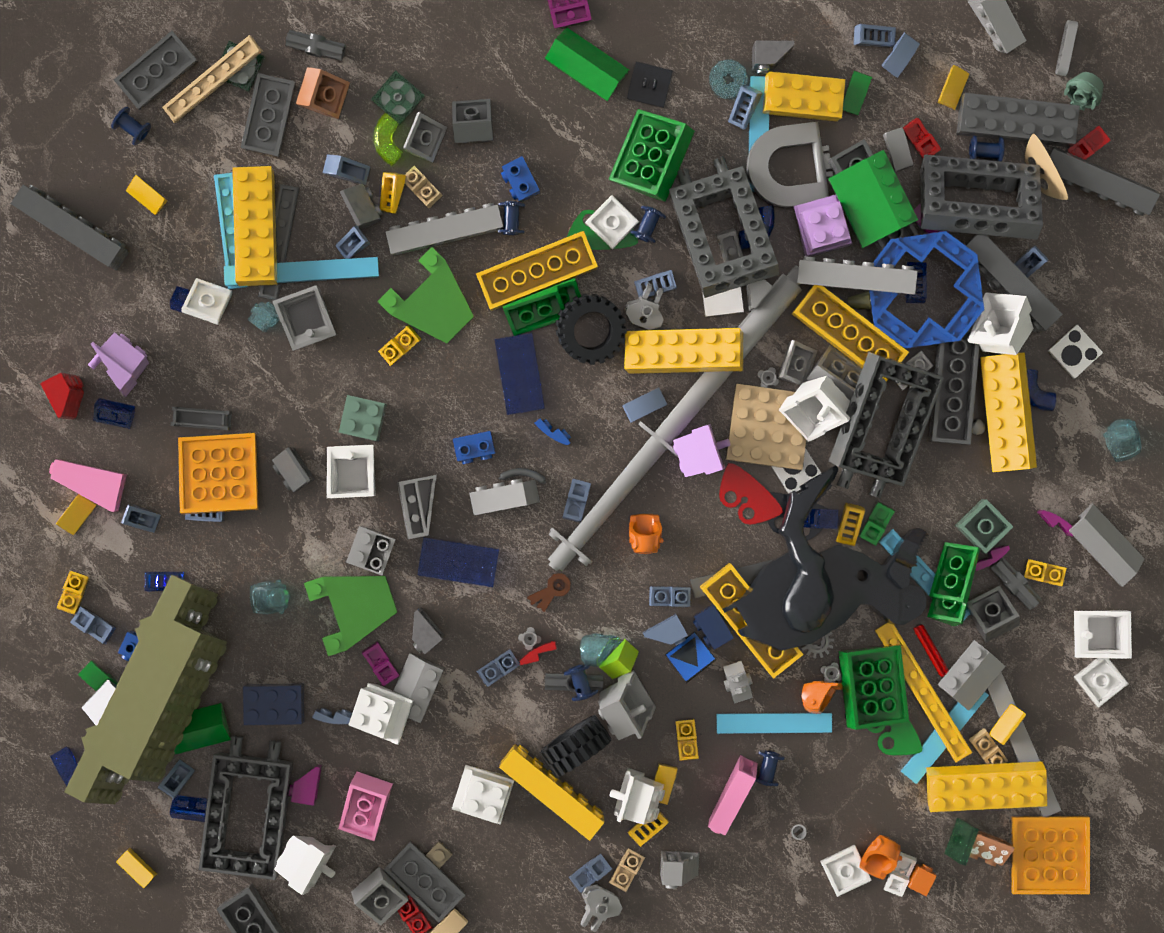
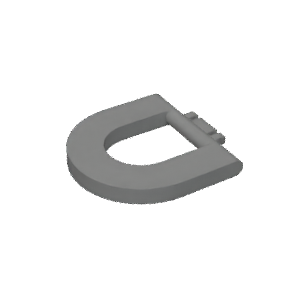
(782, 137)

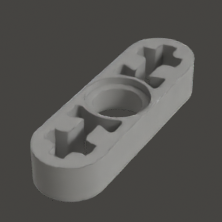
(1066, 48)

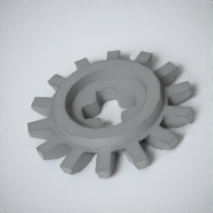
(819, 649)

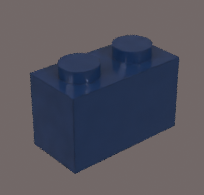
(713, 626)

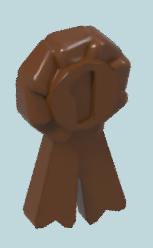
(557, 585)

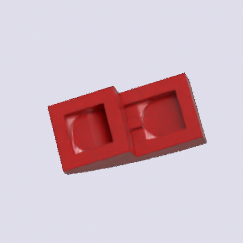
(920, 138)
(1090, 143)
(533, 655)

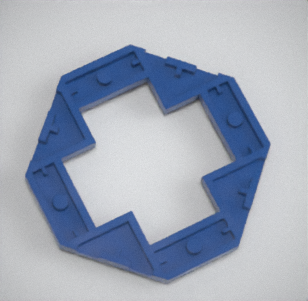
(968, 284)

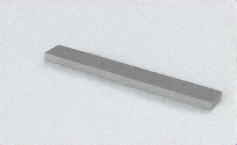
(1020, 739)

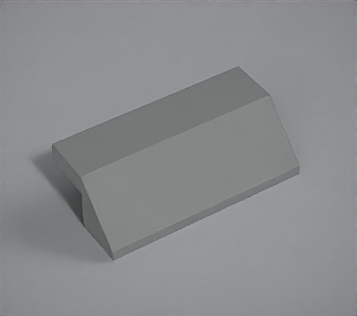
(1107, 545)

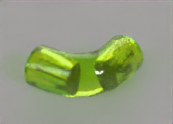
(383, 139)

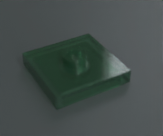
(961, 841)

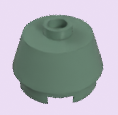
(1085, 90)

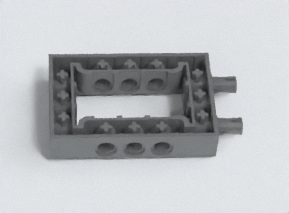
(726, 184)
(906, 434)
(224, 768)

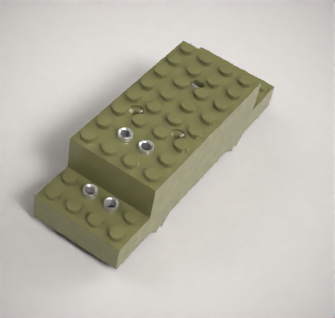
(152, 696)

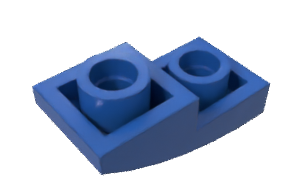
(559, 436)

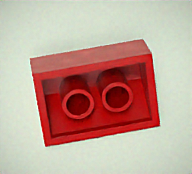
(64, 394)

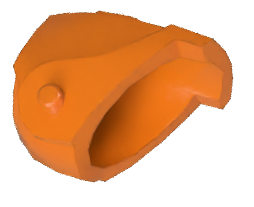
(645, 533)
(818, 694)
(881, 857)

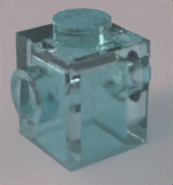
(263, 316)

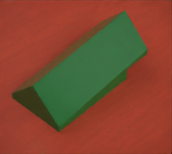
(586, 64)
(540, 308)
(953, 583)
(205, 729)

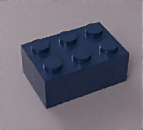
(273, 704)

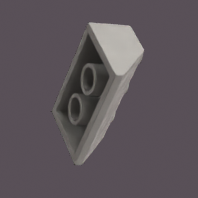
(839, 369)
(971, 675)
(418, 683)

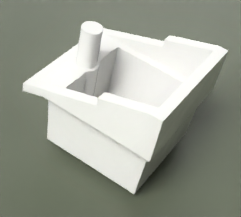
(1002, 324)
(816, 408)
(350, 471)
(1102, 634)
(381, 712)
(483, 794)
(638, 798)
(304, 862)

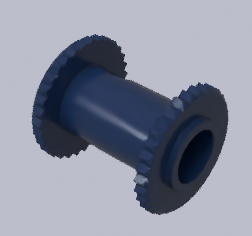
(131, 125)
(986, 149)
(511, 218)
(648, 224)
(580, 682)
(768, 768)

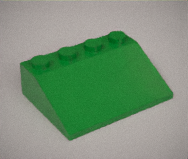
(652, 154)
(873, 199)
(873, 686)

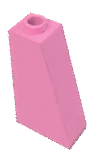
(93, 483)
(733, 795)

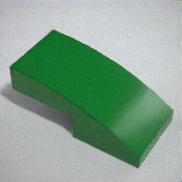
(856, 92)
(876, 523)
(95, 675)

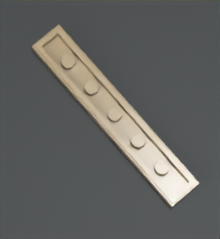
(212, 79)

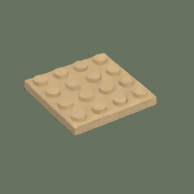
(761, 431)

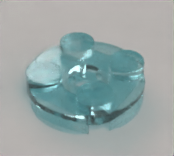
(719, 85)

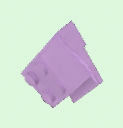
(822, 226)
(122, 361)
(700, 452)

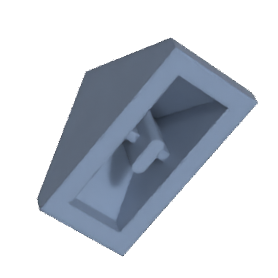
(352, 243)
(1031, 261)
(140, 518)
(176, 779)

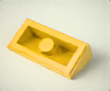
(953, 87)
(146, 195)
(76, 514)
(1007, 724)
(136, 867)

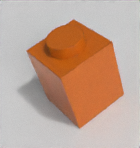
(922, 879)

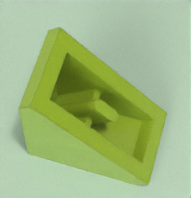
(620, 660)

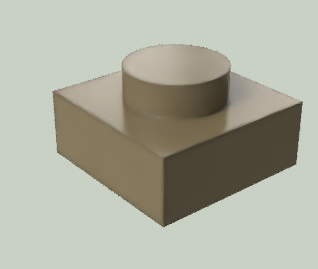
(439, 854)

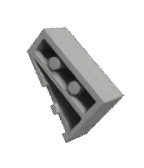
(998, 23)
(504, 497)
(416, 504)
(678, 868)

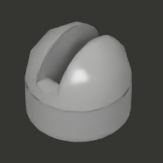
(978, 427)
(796, 828)

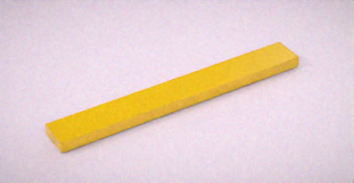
(926, 695)

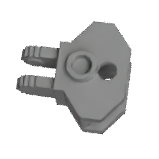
(647, 308)
(737, 682)
(600, 904)

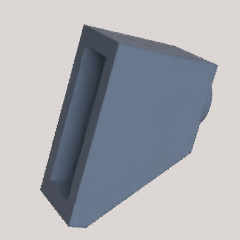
(346, 169)
(667, 631)

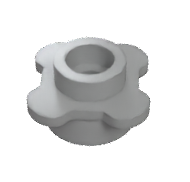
(771, 373)
(529, 643)
(826, 672)

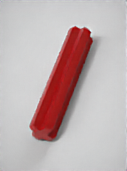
(931, 650)

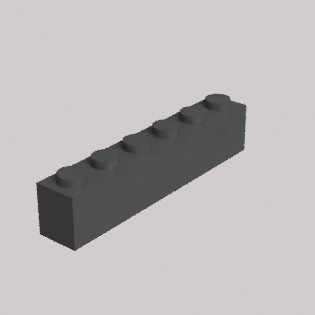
(1104, 182)

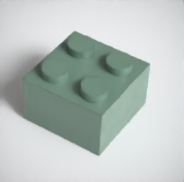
(362, 418)
(984, 526)

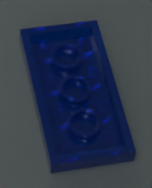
(519, 373)
(458, 562)

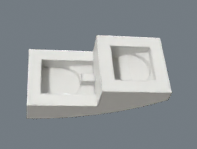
(899, 878)

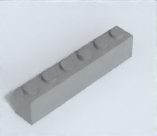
(444, 230)
(857, 276)

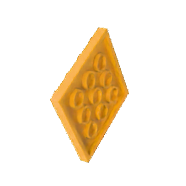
(218, 473)
(1051, 855)

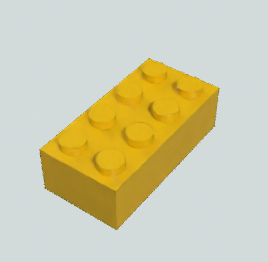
(803, 96)

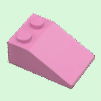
(365, 806)

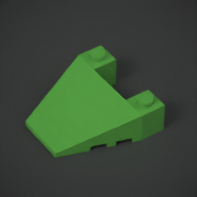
(435, 305)
(358, 605)

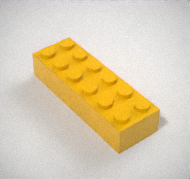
(254, 226)
(537, 270)
(845, 327)
(684, 350)
(1008, 412)
(727, 588)
(986, 786)
(552, 792)

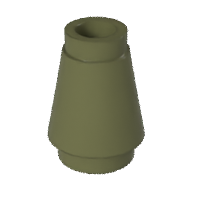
(860, 301)

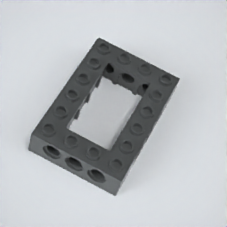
(975, 218)

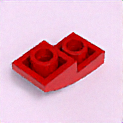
(414, 917)

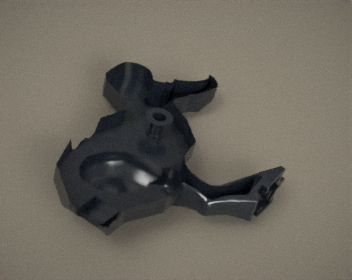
(814, 593)

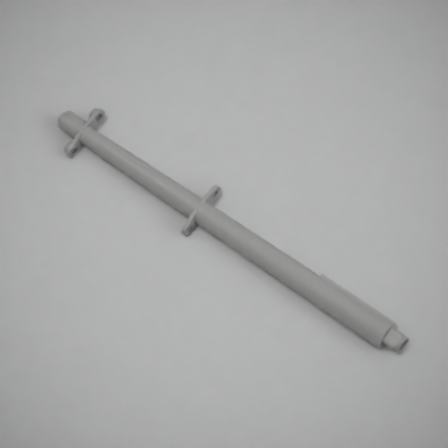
(753, 329)

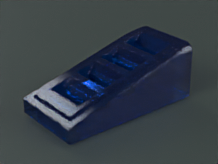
(916, 298)
(147, 579)

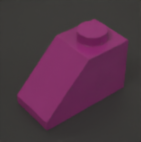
(306, 787)

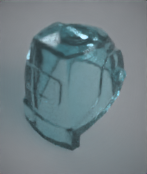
(1123, 439)
(269, 597)
(596, 648)

